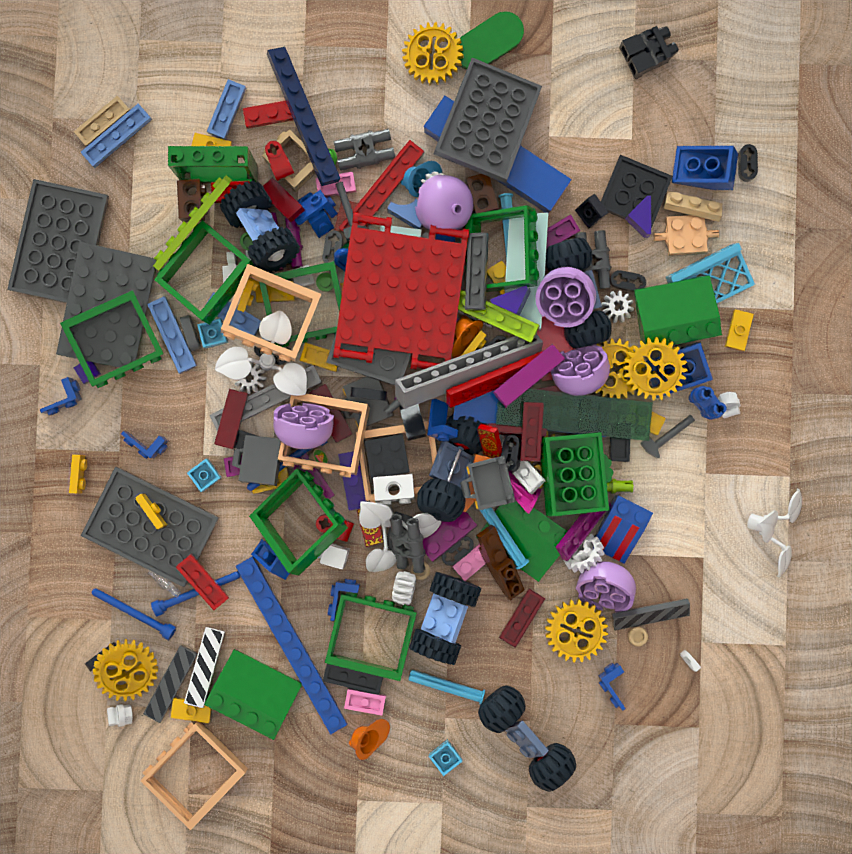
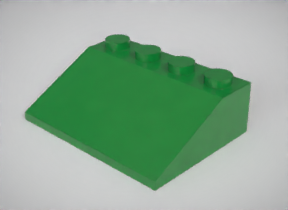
(678, 311)
(574, 474)
(533, 535)
(253, 694)

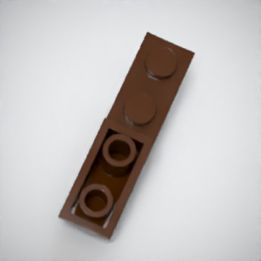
(498, 563)

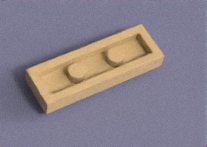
(101, 121)
(693, 206)

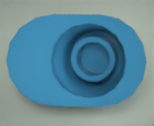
(415, 174)

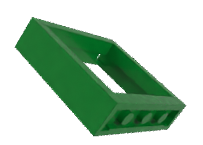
(212, 162)
(530, 238)
(226, 290)
(98, 310)
(318, 334)
(275, 500)
(366, 667)

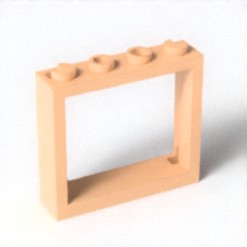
(280, 284)
(337, 404)
(374, 433)
(168, 799)

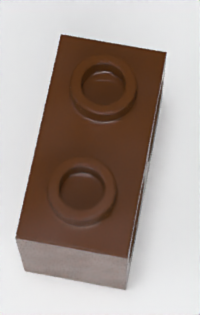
(485, 194)
(187, 201)

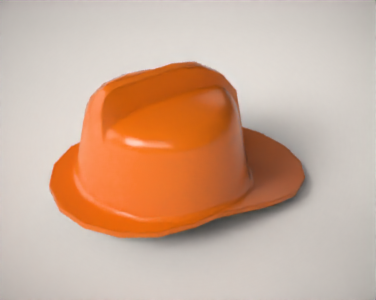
(464, 334)
(368, 739)

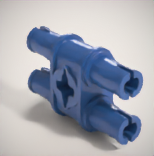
(707, 402)

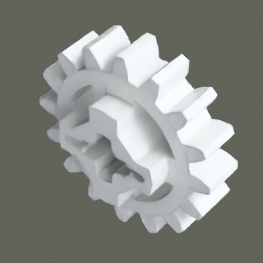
(585, 555)

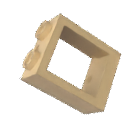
(306, 173)

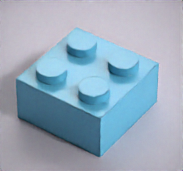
(211, 334)
(204, 475)
(445, 757)

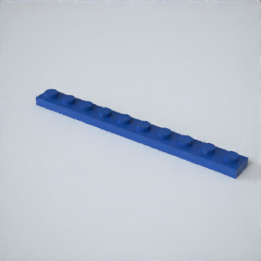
(291, 645)

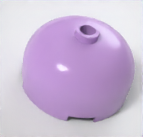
(444, 203)
(567, 297)
(582, 371)
(303, 425)
(612, 581)

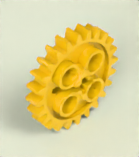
(449, 54)
(668, 356)
(620, 386)
(582, 614)
(116, 657)

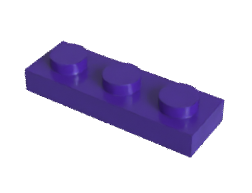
(353, 486)

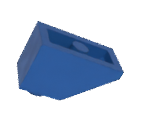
(265, 555)

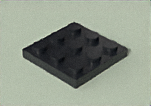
(631, 184)

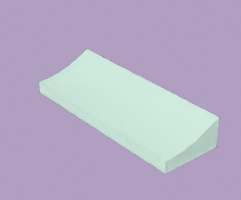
(516, 261)

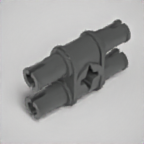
(368, 139)
(602, 254)
(407, 543)

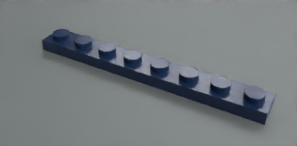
(303, 116)

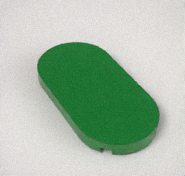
(492, 38)

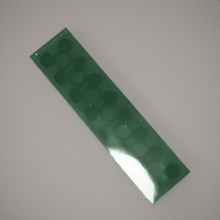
(582, 414)

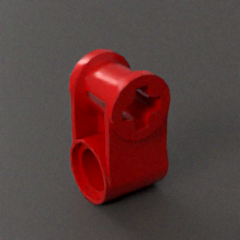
(279, 163)
(344, 536)

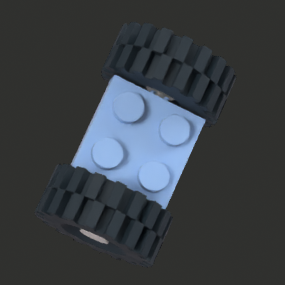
(248, 208)
(444, 618)

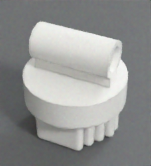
(732, 403)
(120, 715)

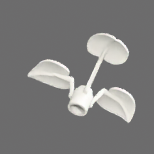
(274, 328)
(376, 514)
(766, 526)

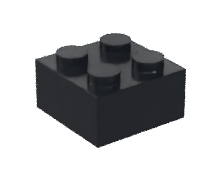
(591, 211)

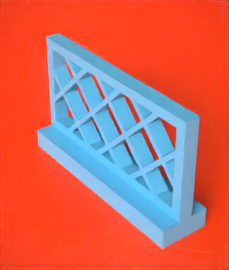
(709, 263)

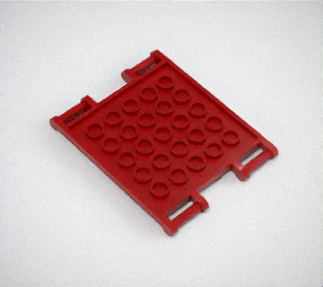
(400, 292)

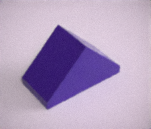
(640, 217)
(513, 300)

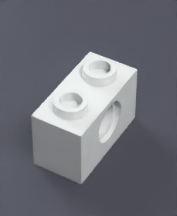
(383, 484)
(335, 556)

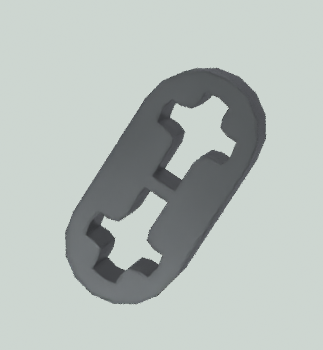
(328, 245)
(190, 333)

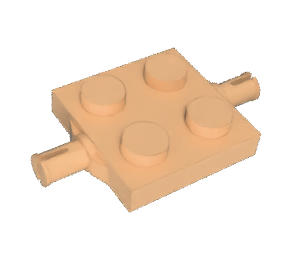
(686, 235)

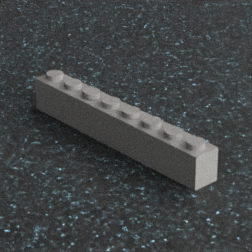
(437, 379)

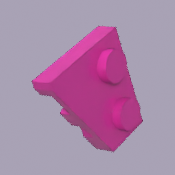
(522, 496)

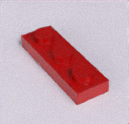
(267, 114)
(202, 582)

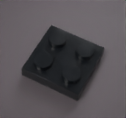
(387, 456)

